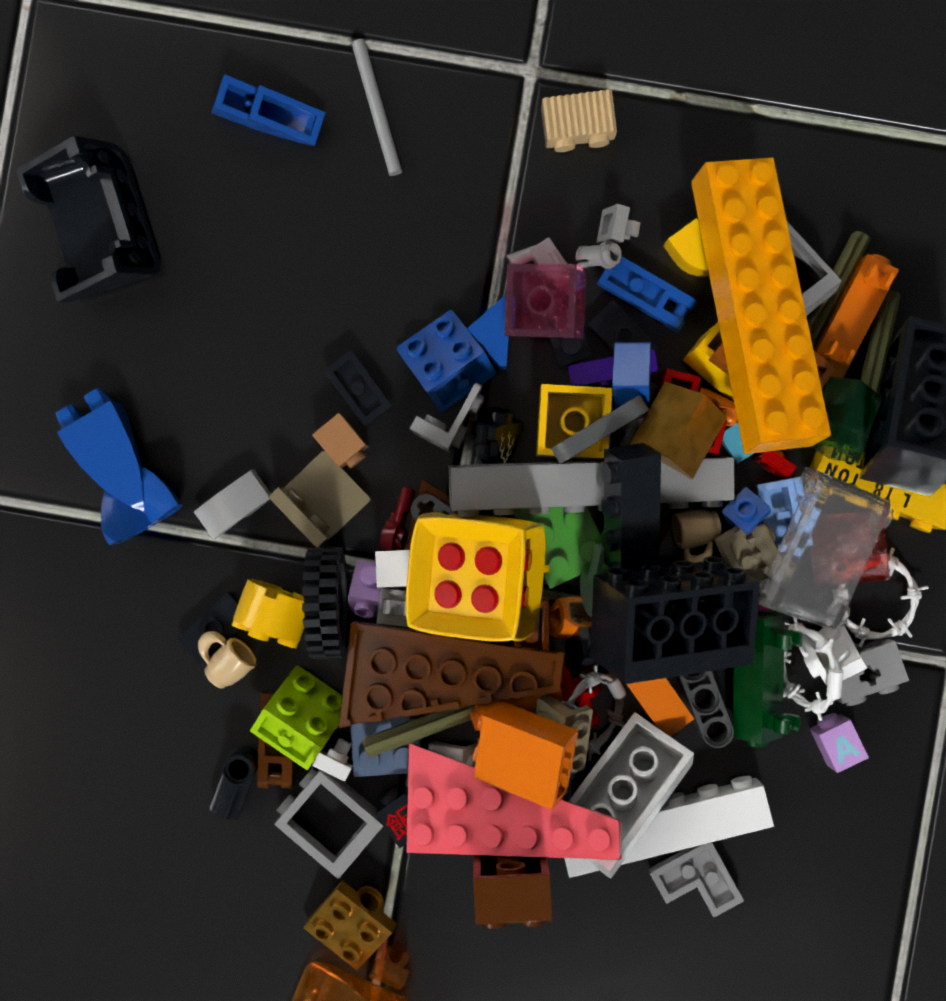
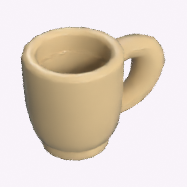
(694, 529)
(229, 662)

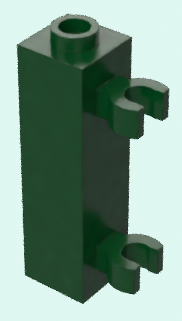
(760, 686)

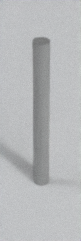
(376, 107)

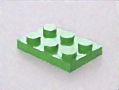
(568, 542)

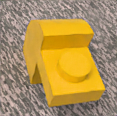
(688, 250)

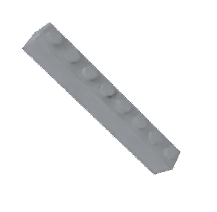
(575, 486)

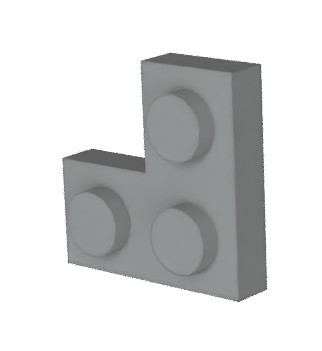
(697, 868)

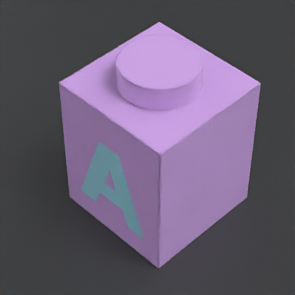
(838, 742)

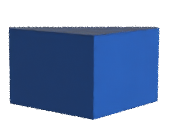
(490, 333)
(631, 372)

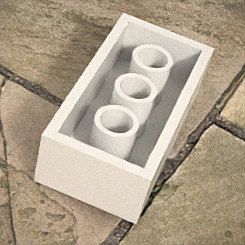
(633, 782)

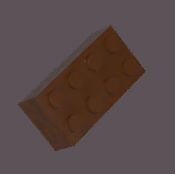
(511, 891)

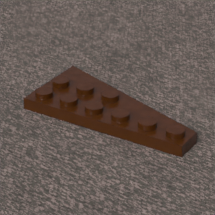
(419, 673)

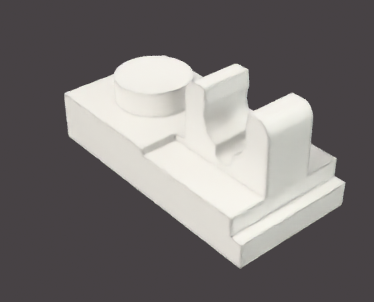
(335, 760)

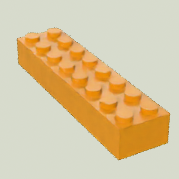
(759, 306)

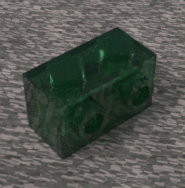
(850, 414)

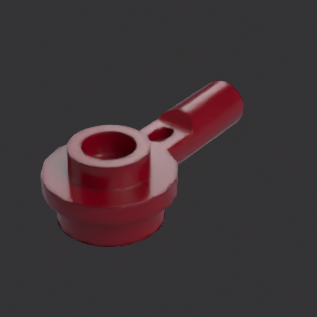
(393, 534)

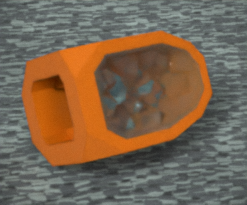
(567, 616)

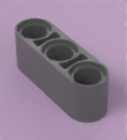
(707, 713)

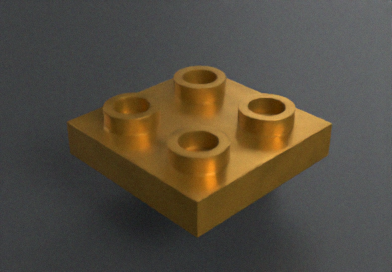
(351, 923)

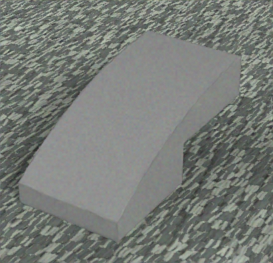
(233, 504)

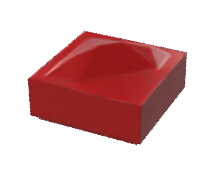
(776, 463)

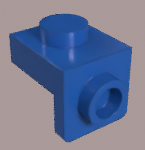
(745, 511)

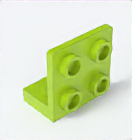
(300, 717)

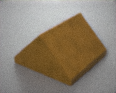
(680, 427)

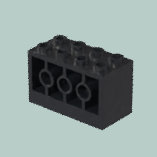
(910, 426)
(673, 619)

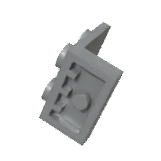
(434, 430)

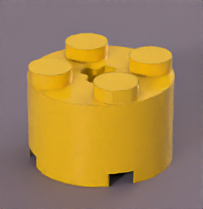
(270, 612)

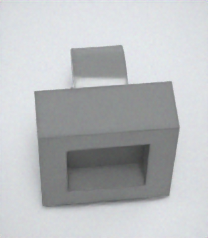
(616, 226)
(392, 608)

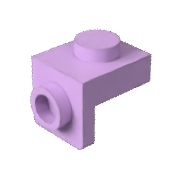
(363, 592)

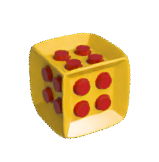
(475, 576)

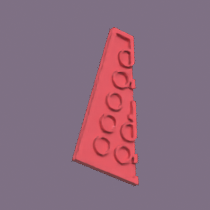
(470, 817)

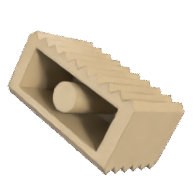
(579, 120)

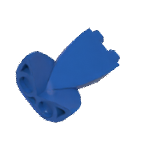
(109, 454)

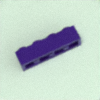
(600, 371)

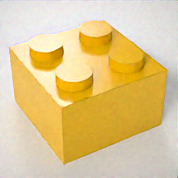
(567, 411)

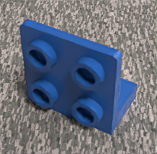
(446, 360)

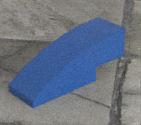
(267, 111)

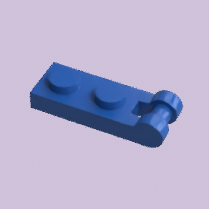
(647, 293)

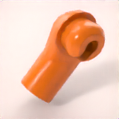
(723, 403)

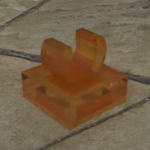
(389, 972)

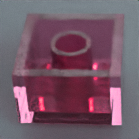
(545, 301)

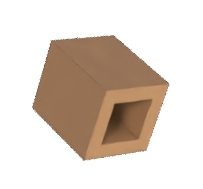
(341, 442)

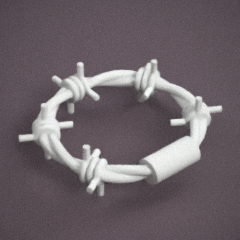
(901, 626)
(835, 674)

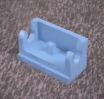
(781, 498)

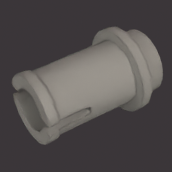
(604, 255)

